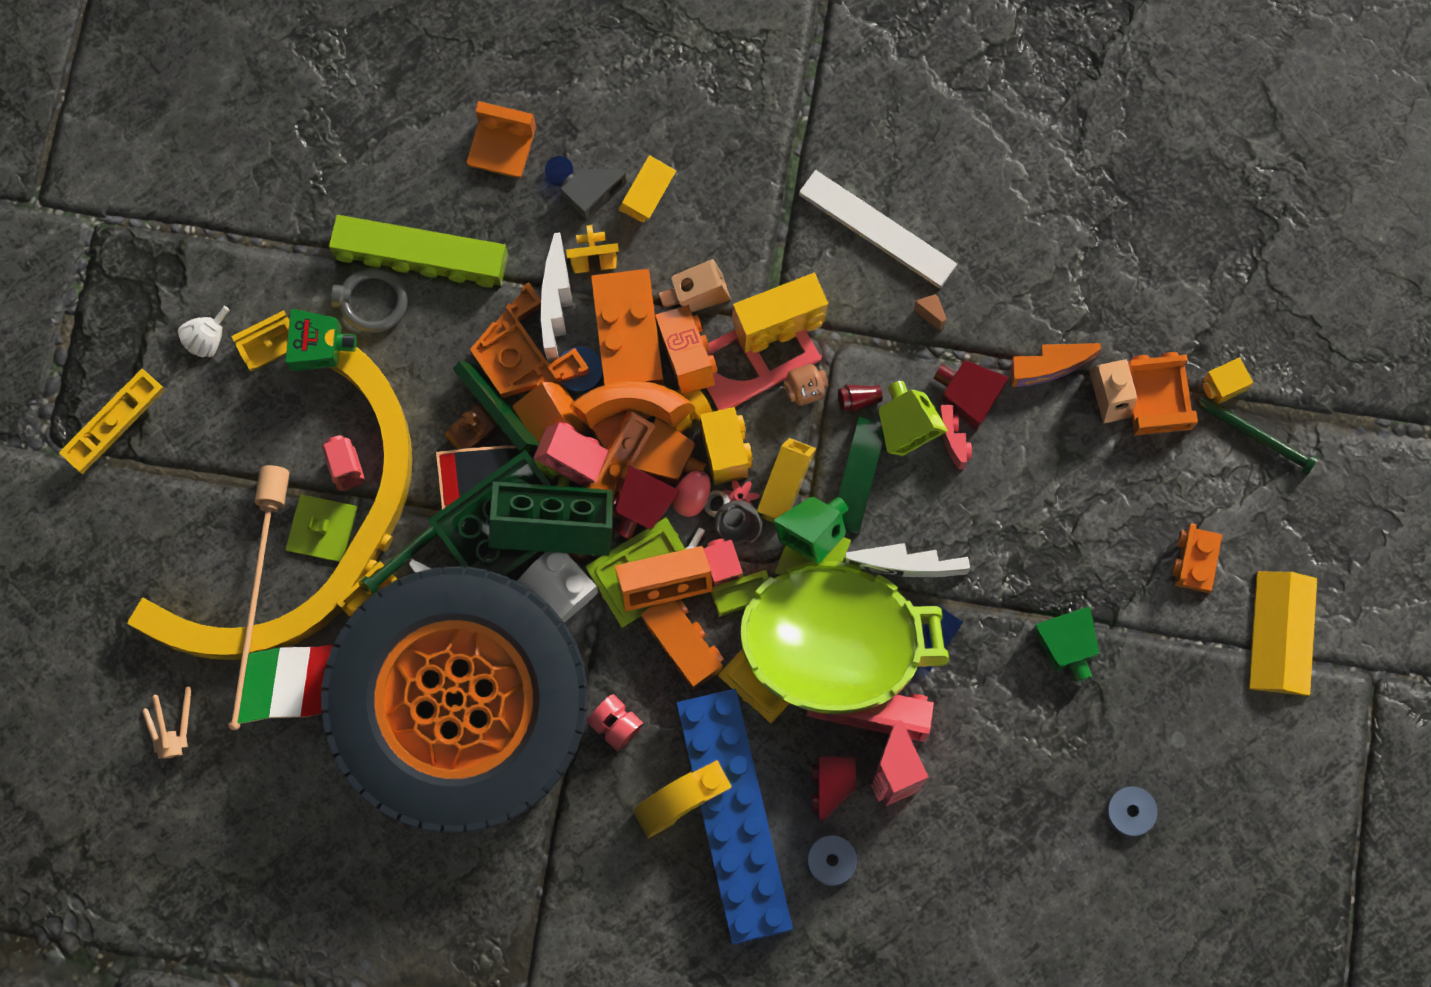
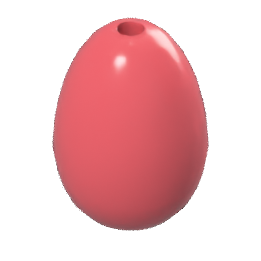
(693, 494)

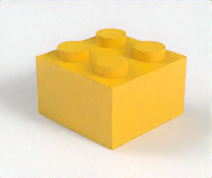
(724, 445)

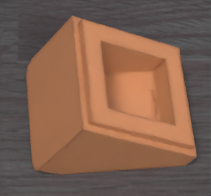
(931, 311)

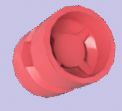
(622, 730)

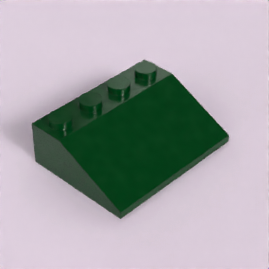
(466, 521)

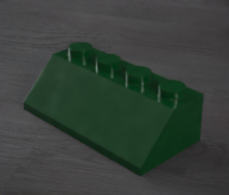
(551, 518)

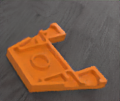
(513, 358)

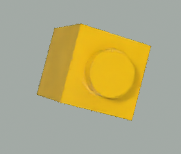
(1227, 381)

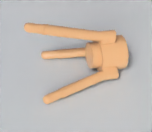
(167, 743)

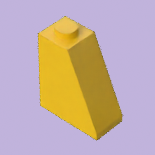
(785, 479)

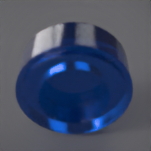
(558, 169)

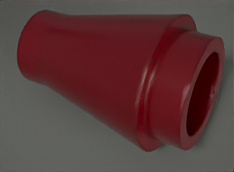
(858, 396)

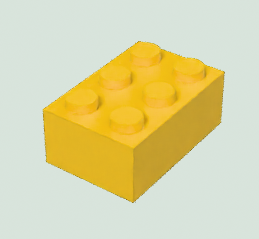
(780, 313)

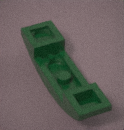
(860, 471)

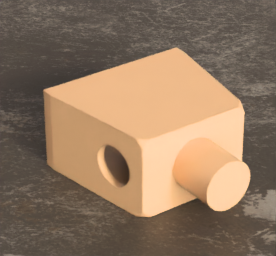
(697, 287)
(1113, 387)

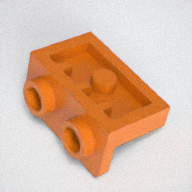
(1197, 559)

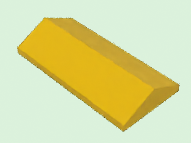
(1283, 633)

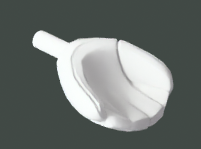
(202, 334)

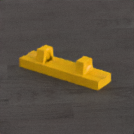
(112, 421)

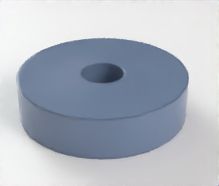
(1145, 807)
(829, 874)

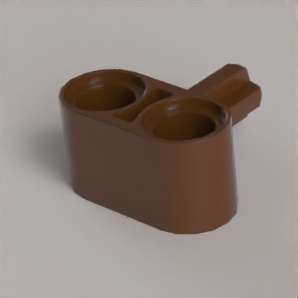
(472, 429)

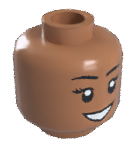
(805, 384)

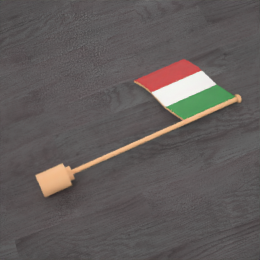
(282, 679)

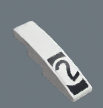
(896, 561)

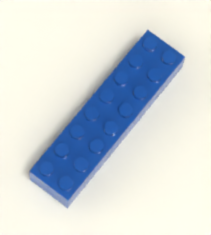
(736, 819)

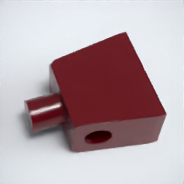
(971, 390)
(640, 500)

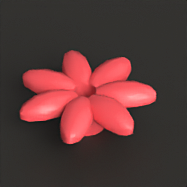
(744, 492)

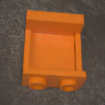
(1161, 394)

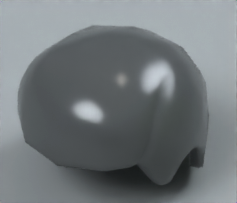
(738, 522)

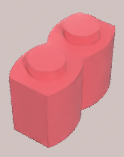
(343, 463)

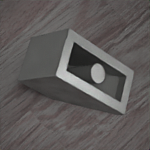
(591, 189)

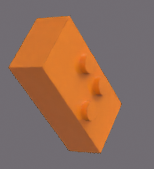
(627, 327)

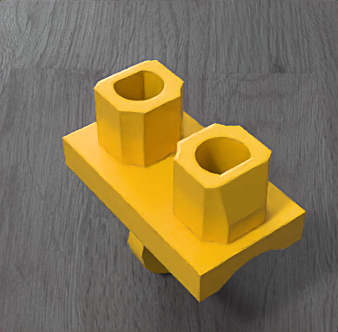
(606, 253)

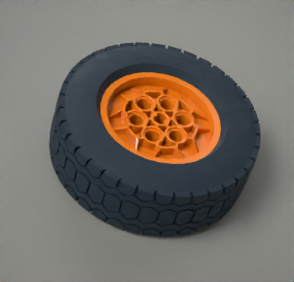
(378, 682)

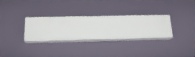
(878, 229)

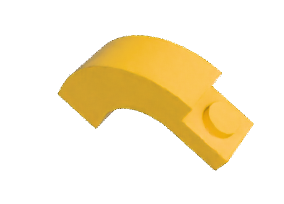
(680, 797)

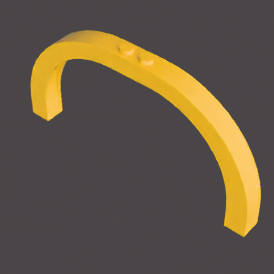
(357, 561)

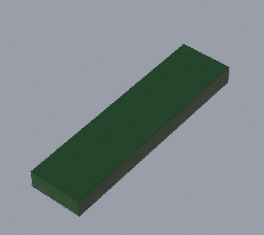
(496, 407)

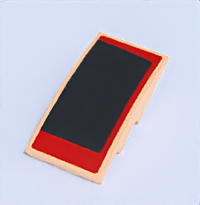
(465, 468)

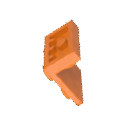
(501, 140)

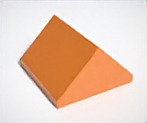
(546, 406)

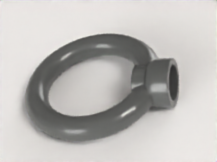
(342, 297)

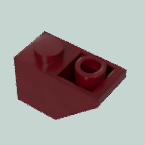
(835, 784)

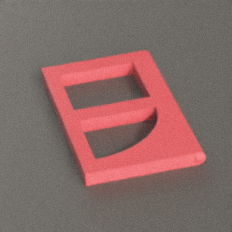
(731, 393)

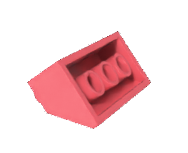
(912, 710)
(899, 768)

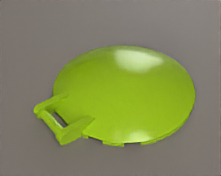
(837, 637)

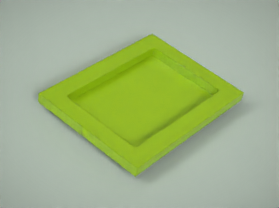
(647, 544)

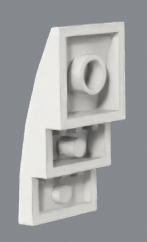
(554, 296)

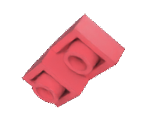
(955, 443)

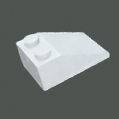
(559, 583)

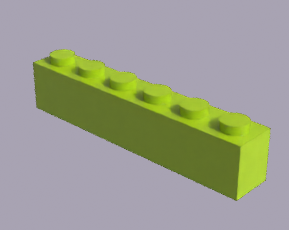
(418, 251)

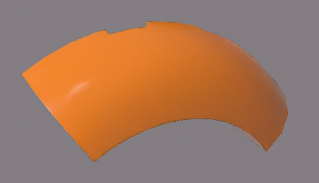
(631, 395)

